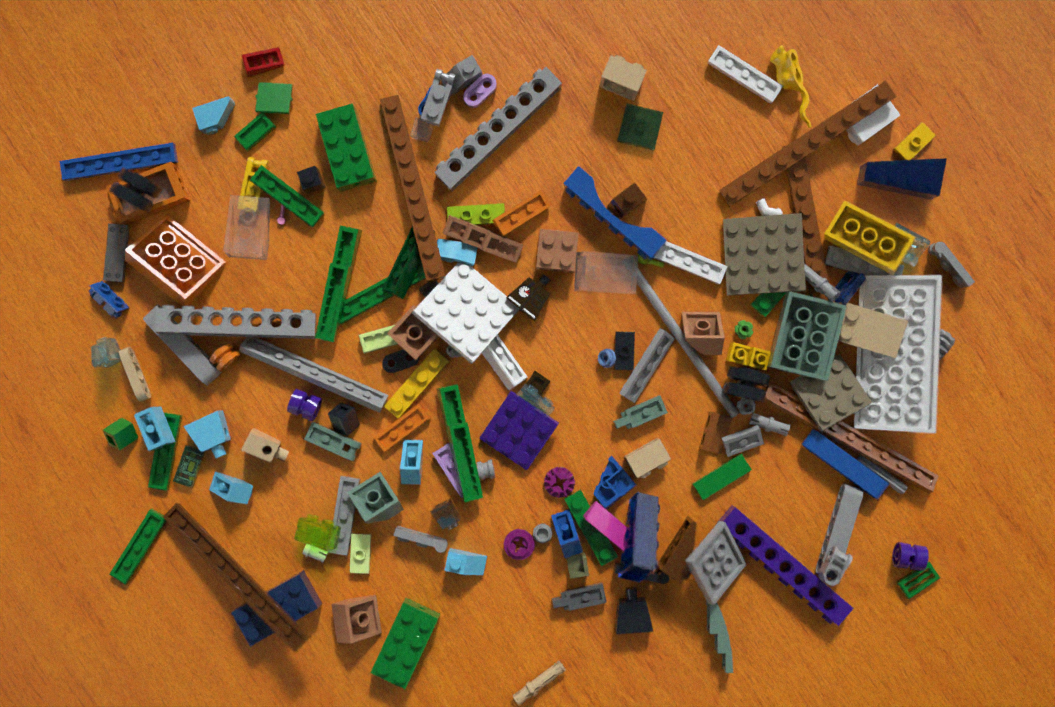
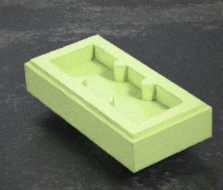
(376, 340)
(360, 553)

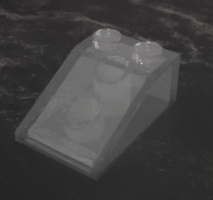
(247, 228)
(605, 272)

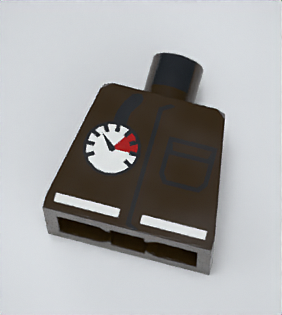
(530, 296)

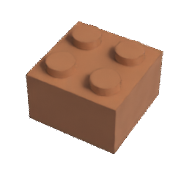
(557, 251)

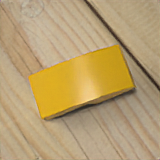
(748, 356)

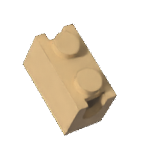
(647, 458)

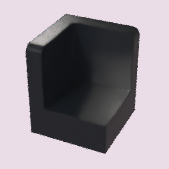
(344, 419)

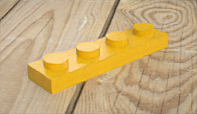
(416, 383)

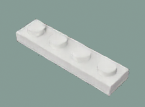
(744, 74)
(692, 262)

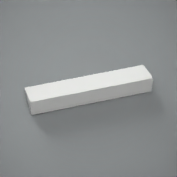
(504, 363)

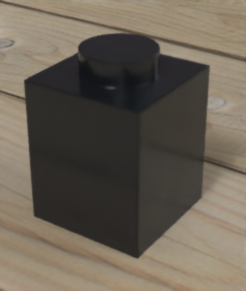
(311, 179)

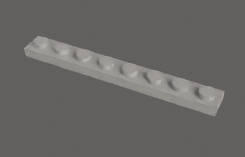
(314, 373)

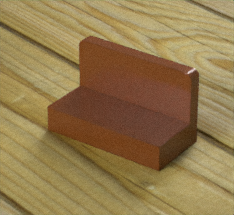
(715, 428)

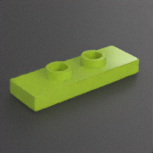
(477, 213)

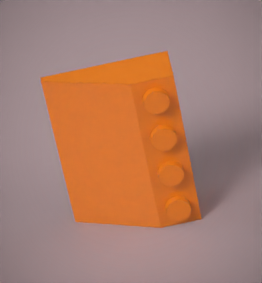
(174, 260)

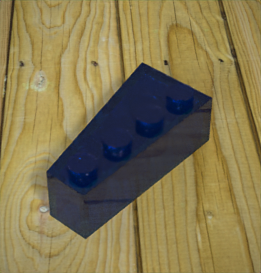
(909, 177)
(641, 538)

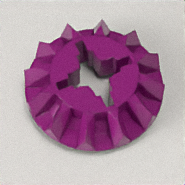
(562, 473)
(522, 552)

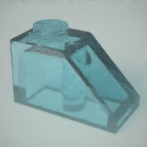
(105, 352)

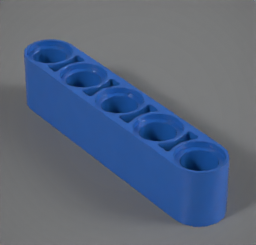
(845, 464)

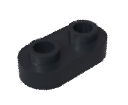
(401, 361)

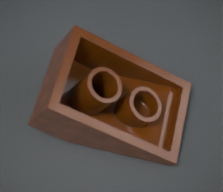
(681, 547)

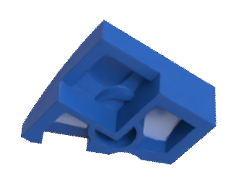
(613, 484)

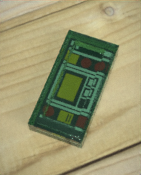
(188, 466)

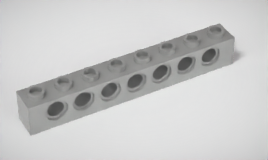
(541, 77)
(166, 315)

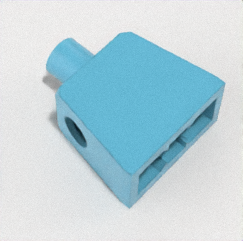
(210, 433)

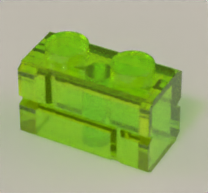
(317, 532)

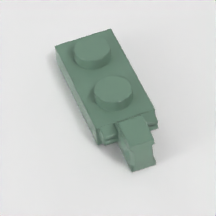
(641, 413)

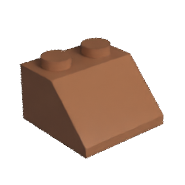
(413, 334)
(356, 619)

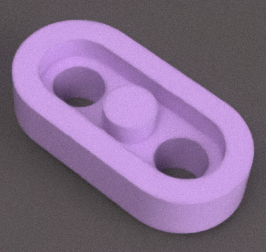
(478, 90)

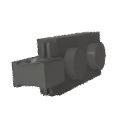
(580, 597)

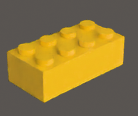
(869, 237)

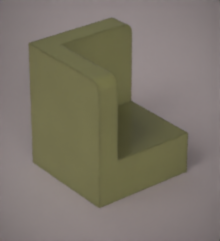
(577, 565)

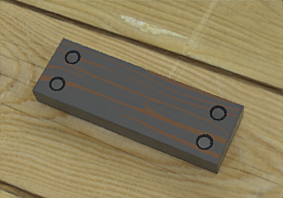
(115, 252)

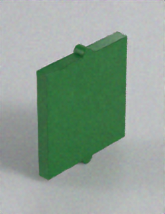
(274, 98)

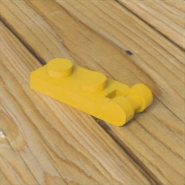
(248, 188)

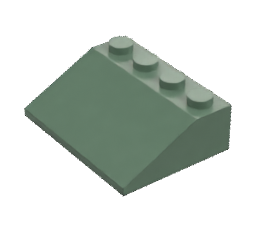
(806, 336)

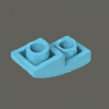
(457, 251)

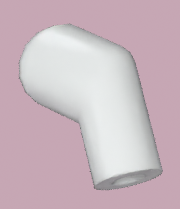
(767, 211)

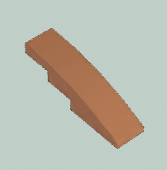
(482, 238)

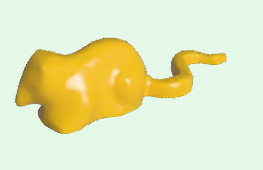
(790, 76)

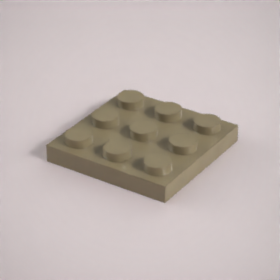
(831, 399)

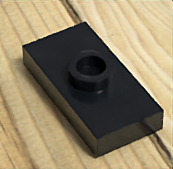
(624, 350)

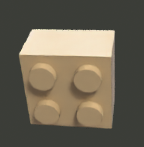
(622, 77)

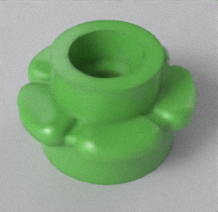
(739, 329)

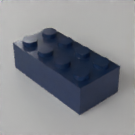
(293, 595)

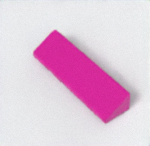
(606, 524)

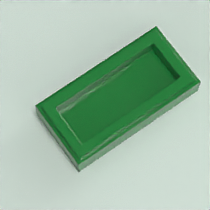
(255, 131)

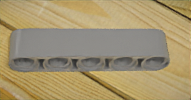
(187, 350)
(841, 522)

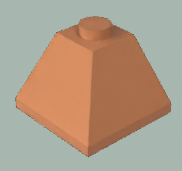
(704, 331)

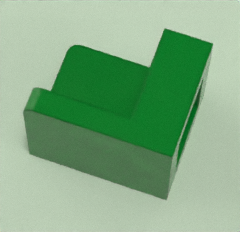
(120, 433)

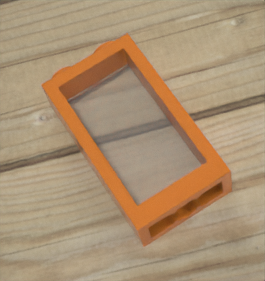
(172, 194)

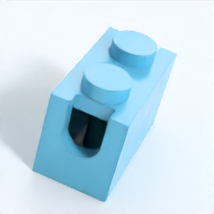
(154, 428)

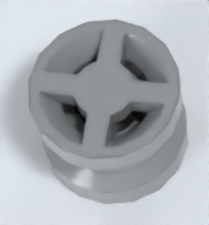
(486, 470)

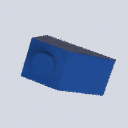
(567, 533)

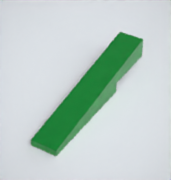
(337, 283)
(460, 442)

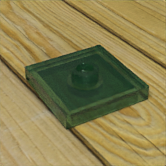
(640, 126)

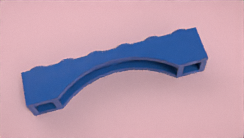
(643, 238)

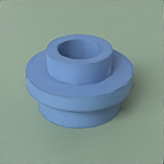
(607, 358)

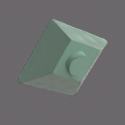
(375, 499)

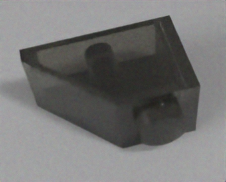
(446, 514)

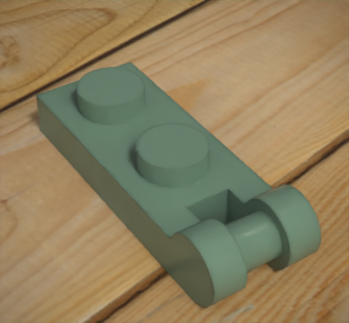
(332, 441)

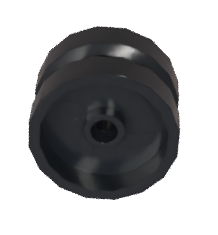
(135, 189)
(746, 383)

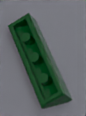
(404, 268)

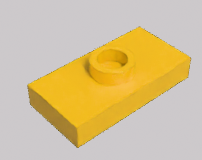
(914, 142)

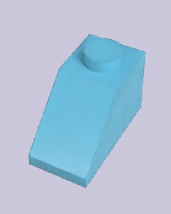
(213, 115)
(411, 462)
(231, 488)
(465, 562)

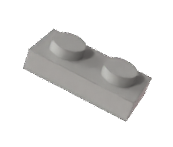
(742, 440)

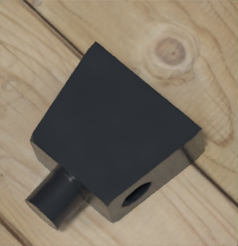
(632, 614)

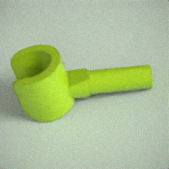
(642, 261)

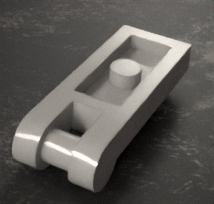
(437, 98)
(951, 264)
(421, 539)

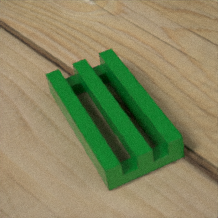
(922, 586)

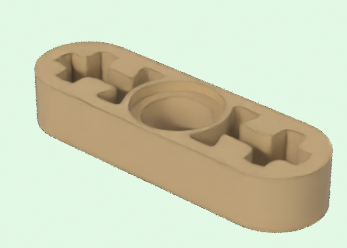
(134, 374)

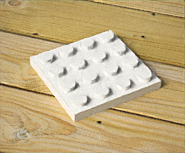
(466, 311)

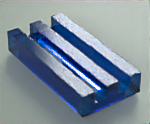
(849, 288)

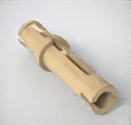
(538, 683)

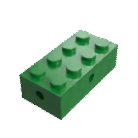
(346, 147)
(405, 643)

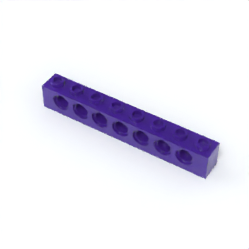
(834, 613)

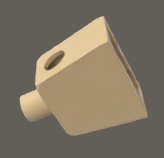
(256, 445)

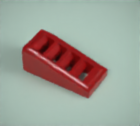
(246, 58)

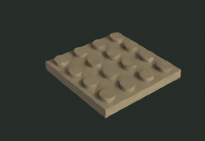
(764, 254)

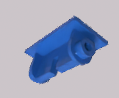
(102, 293)

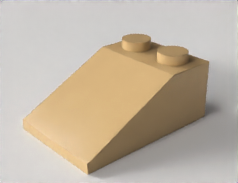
(872, 330)

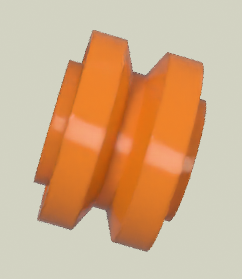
(225, 357)

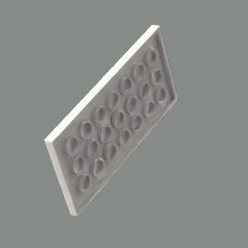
(904, 386)

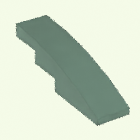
(717, 626)

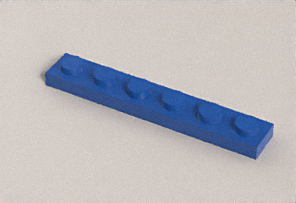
(114, 161)

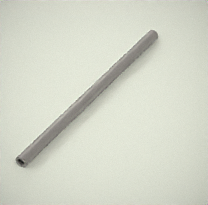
(690, 351)

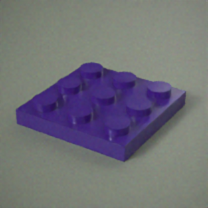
(519, 430)

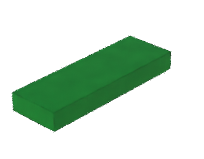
(721, 476)

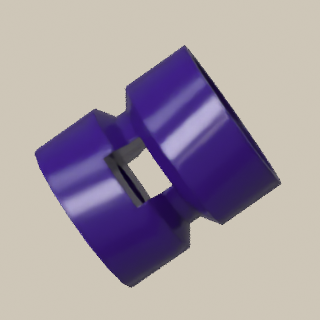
(305, 405)
(907, 556)

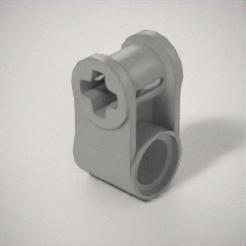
(835, 565)

